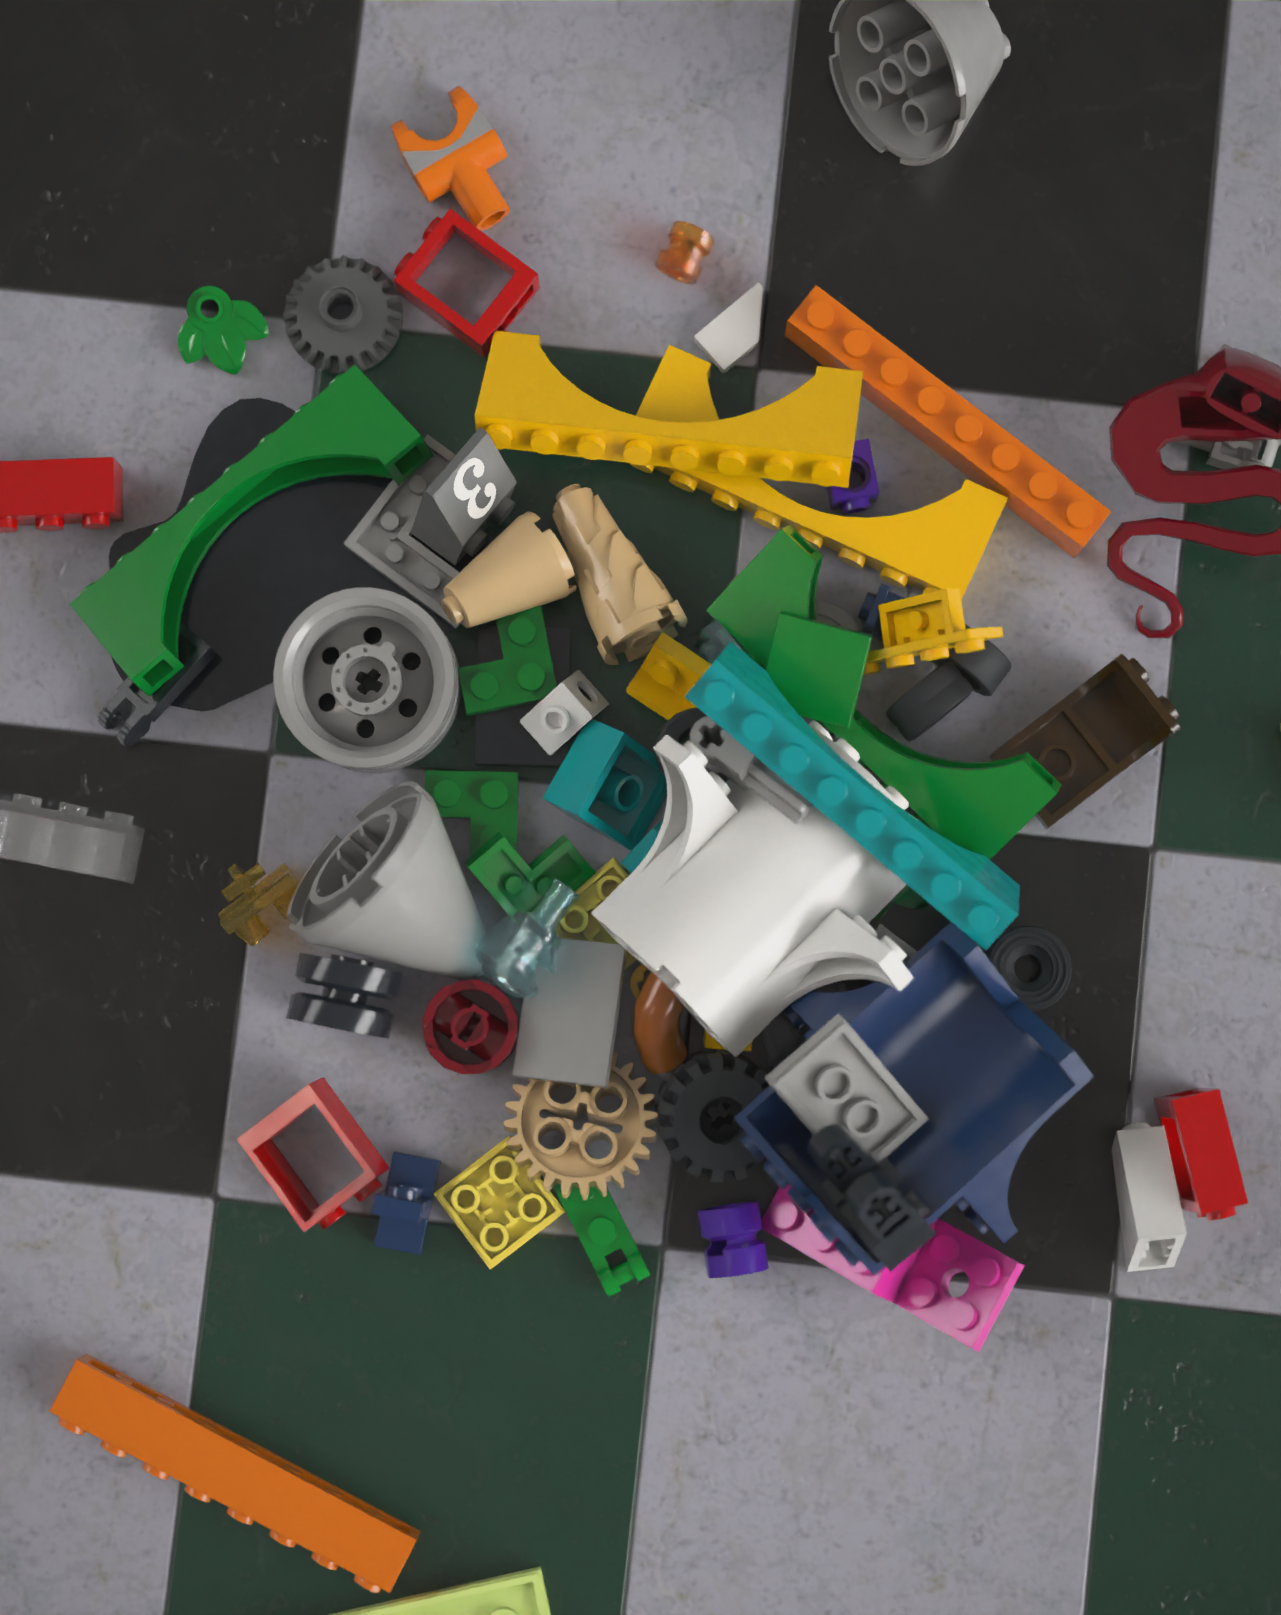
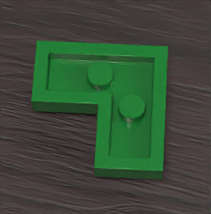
(523, 674)
(481, 796)
(521, 884)

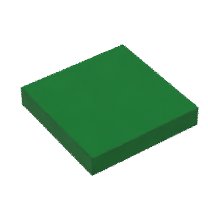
(818, 667)

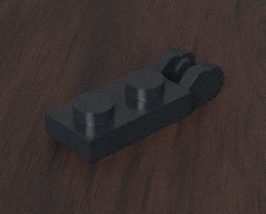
(193, 655)

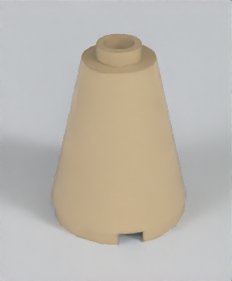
(510, 575)

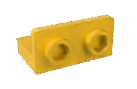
(667, 677)

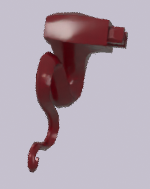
(1224, 401)

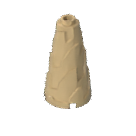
(618, 590)

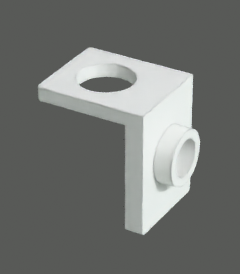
(563, 712)

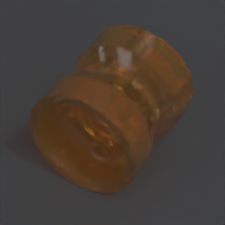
(685, 252)

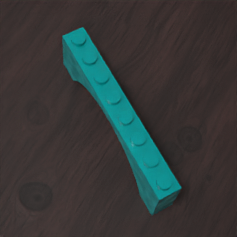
(949, 877)

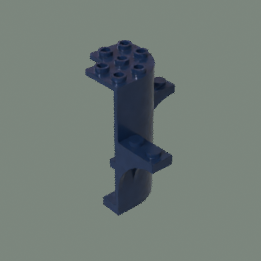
(966, 1058)

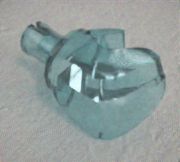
(523, 941)

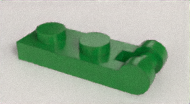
(602, 1233)

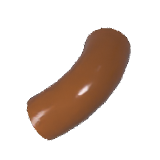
(657, 1027)

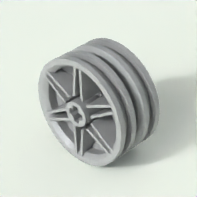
(341, 623)

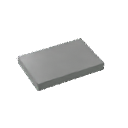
(574, 1016)
(844, 1083)

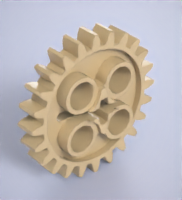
(570, 1162)

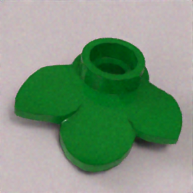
(223, 335)

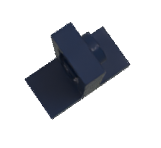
(406, 1203)

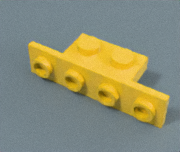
(927, 628)

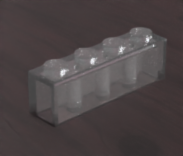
(70, 839)

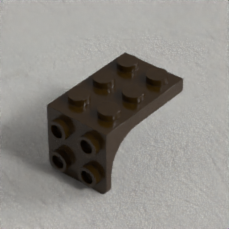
(1095, 734)

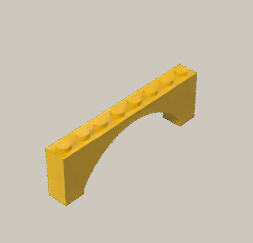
(795, 439)
(920, 547)

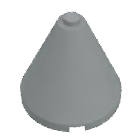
(392, 890)

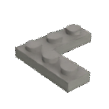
(386, 540)

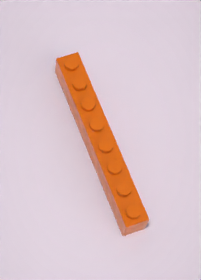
(947, 422)
(235, 1473)

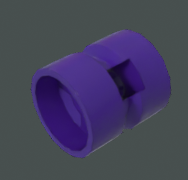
(733, 1239)

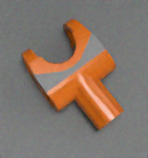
(458, 162)

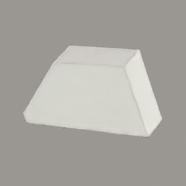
(733, 331)

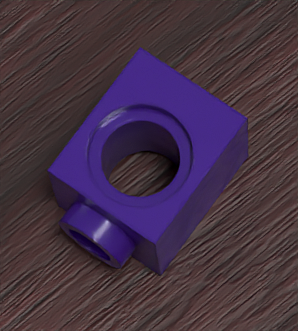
(857, 499)

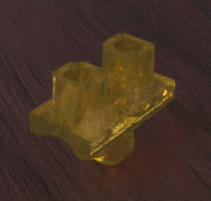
(243, 914)

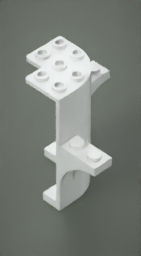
(749, 905)

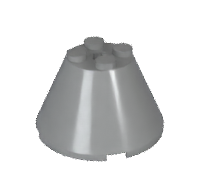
(914, 70)

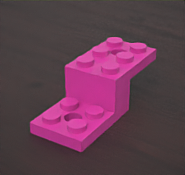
(921, 1279)

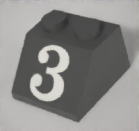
(465, 500)

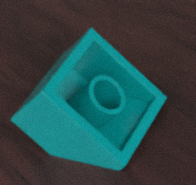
(609, 784)

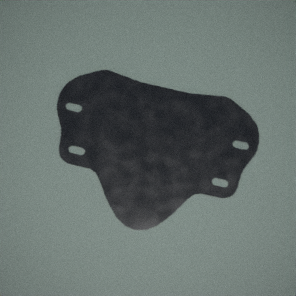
(268, 559)

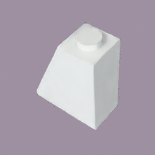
(1147, 1198)

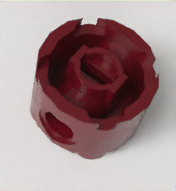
(471, 1027)

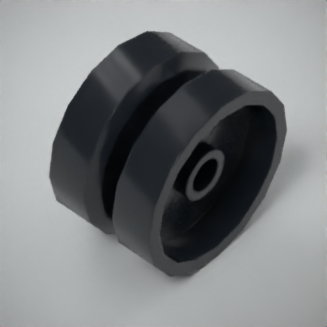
(344, 994)

